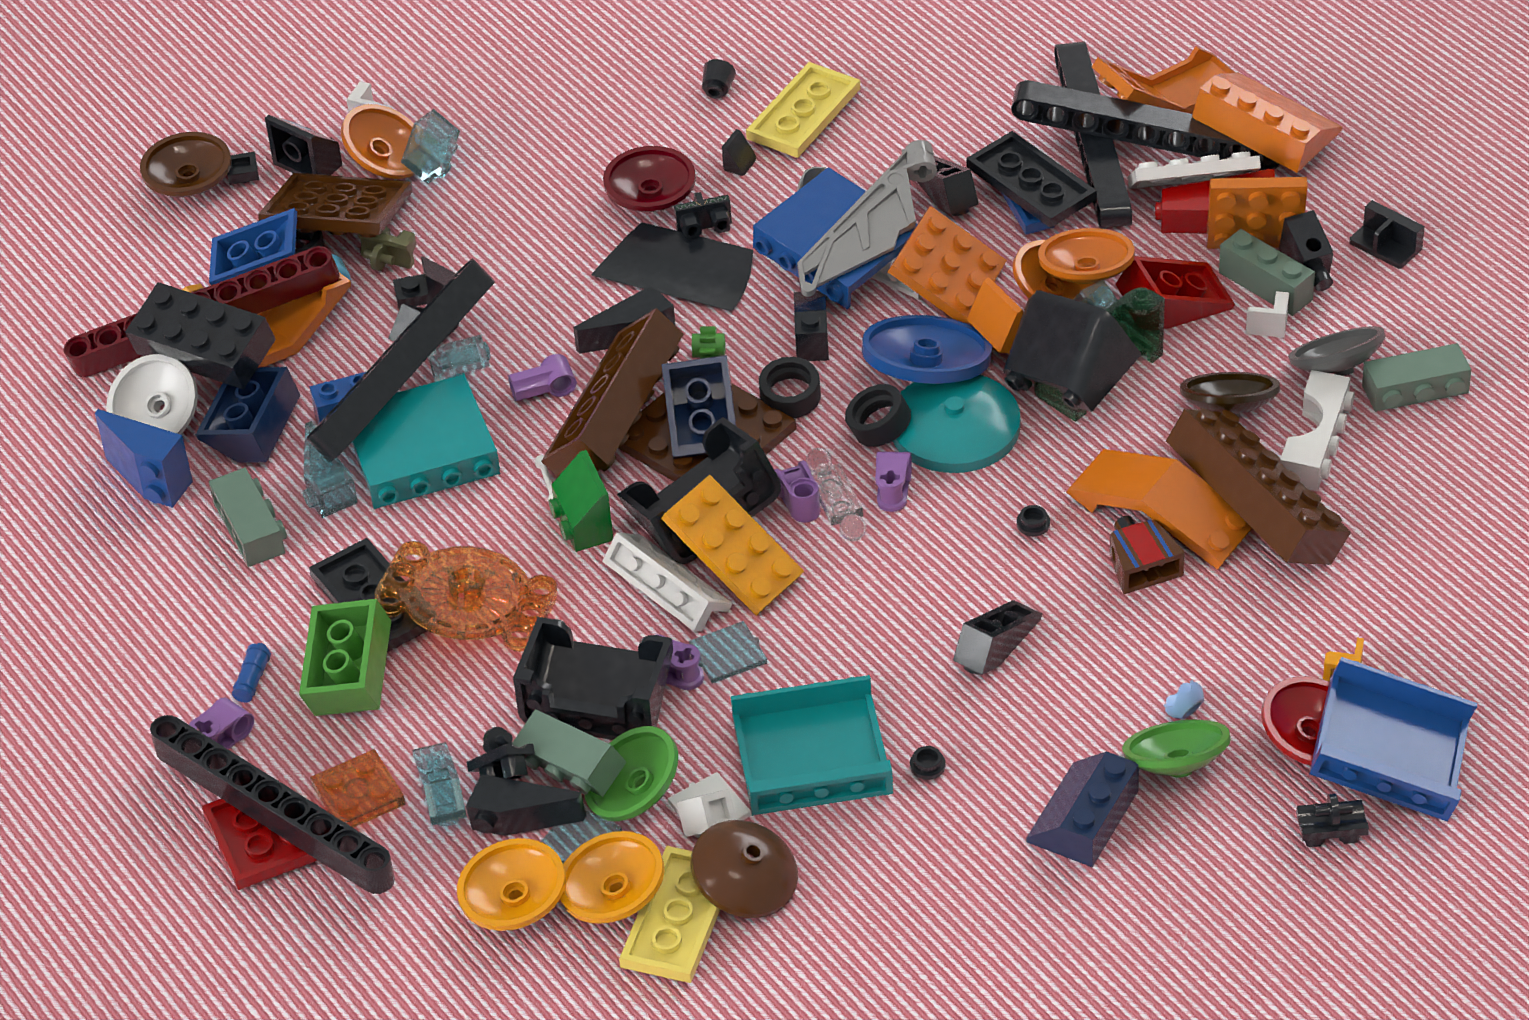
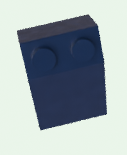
(696, 398)

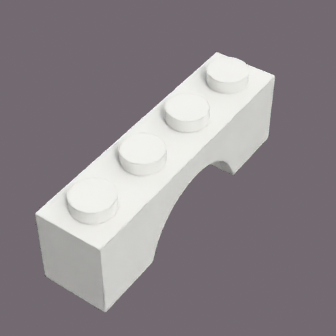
(1324, 404)

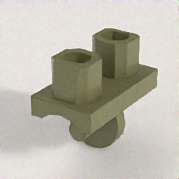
(389, 249)

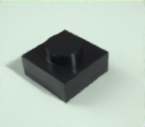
(243, 168)

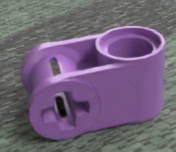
(893, 479)
(800, 492)
(682, 664)
(224, 722)

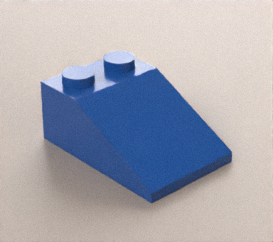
(253, 246)
(146, 457)

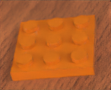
(1253, 206)
(945, 264)

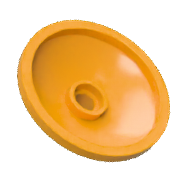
(612, 877)
(511, 884)

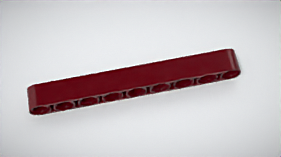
(250, 291)

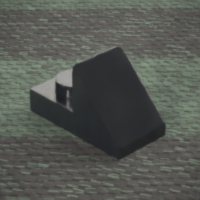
(422, 288)

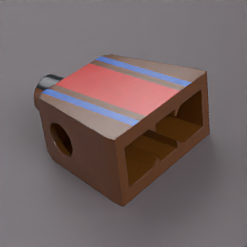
(1144, 554)

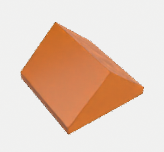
(995, 316)

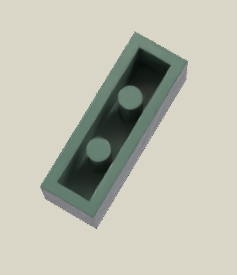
(1265, 270)
(1416, 377)
(248, 516)
(570, 754)

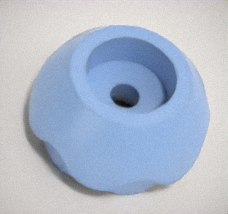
(1185, 701)

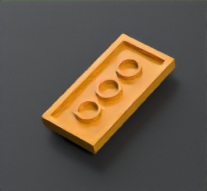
(732, 545)

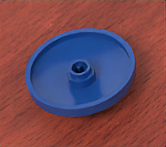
(926, 349)

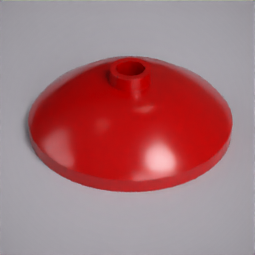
(1294, 715)

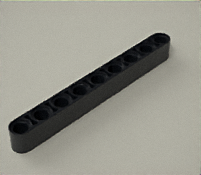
(1123, 121)
(1096, 152)
(400, 361)
(273, 804)

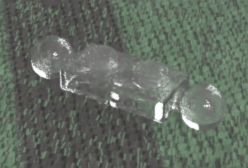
(837, 495)

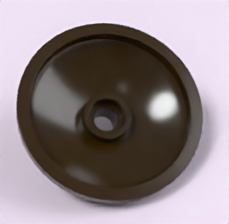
(1230, 391)

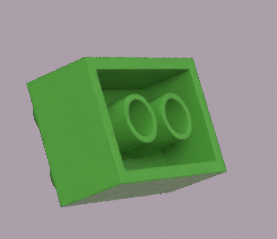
(345, 657)

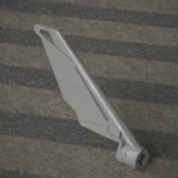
(871, 222)

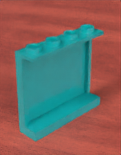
(425, 443)
(810, 745)

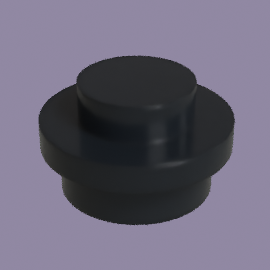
(1033, 521)
(927, 763)

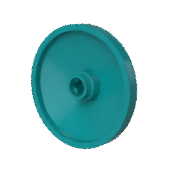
(959, 424)

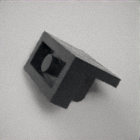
(1388, 235)

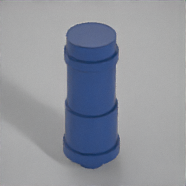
(251, 670)

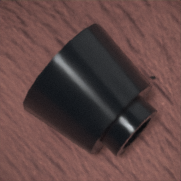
(717, 78)

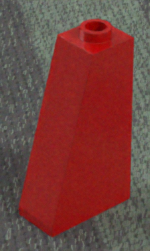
(1186, 206)

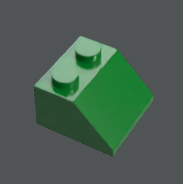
(582, 504)

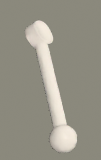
(545, 473)

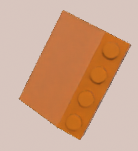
(1263, 120)

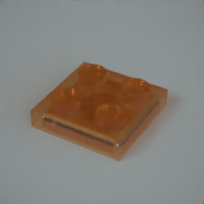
(358, 789)

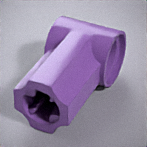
(552, 377)

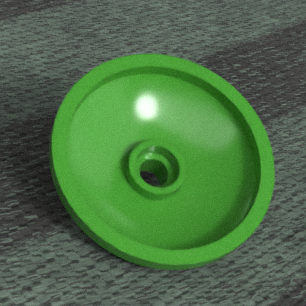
(1177, 746)
(643, 780)

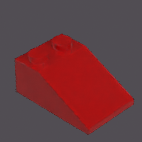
(1188, 287)

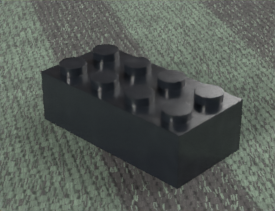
(201, 334)

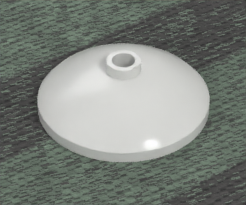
(147, 386)

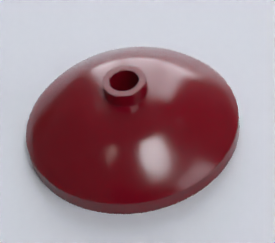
(649, 178)

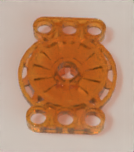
(491, 593)

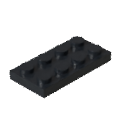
(1031, 179)
(354, 577)

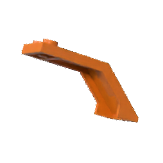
(1171, 88)
(299, 319)
(1166, 494)

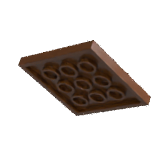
(339, 203)
(651, 441)

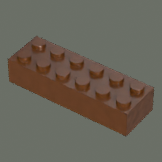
(616, 393)
(1258, 486)

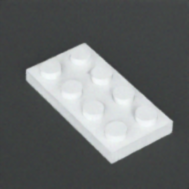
(1181, 171)

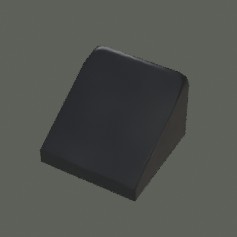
(737, 154)

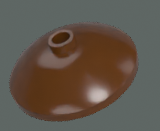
(185, 164)
(739, 882)

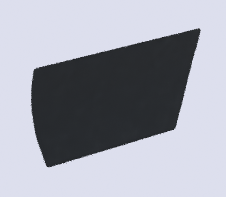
(680, 266)

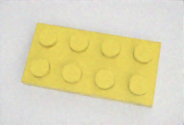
(803, 109)
(673, 926)

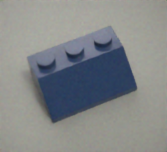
(250, 420)
(1087, 807)

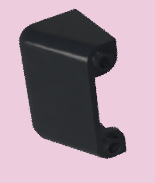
(1070, 349)
(732, 461)
(591, 684)

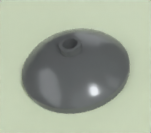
(1338, 351)

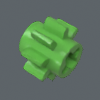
(708, 343)

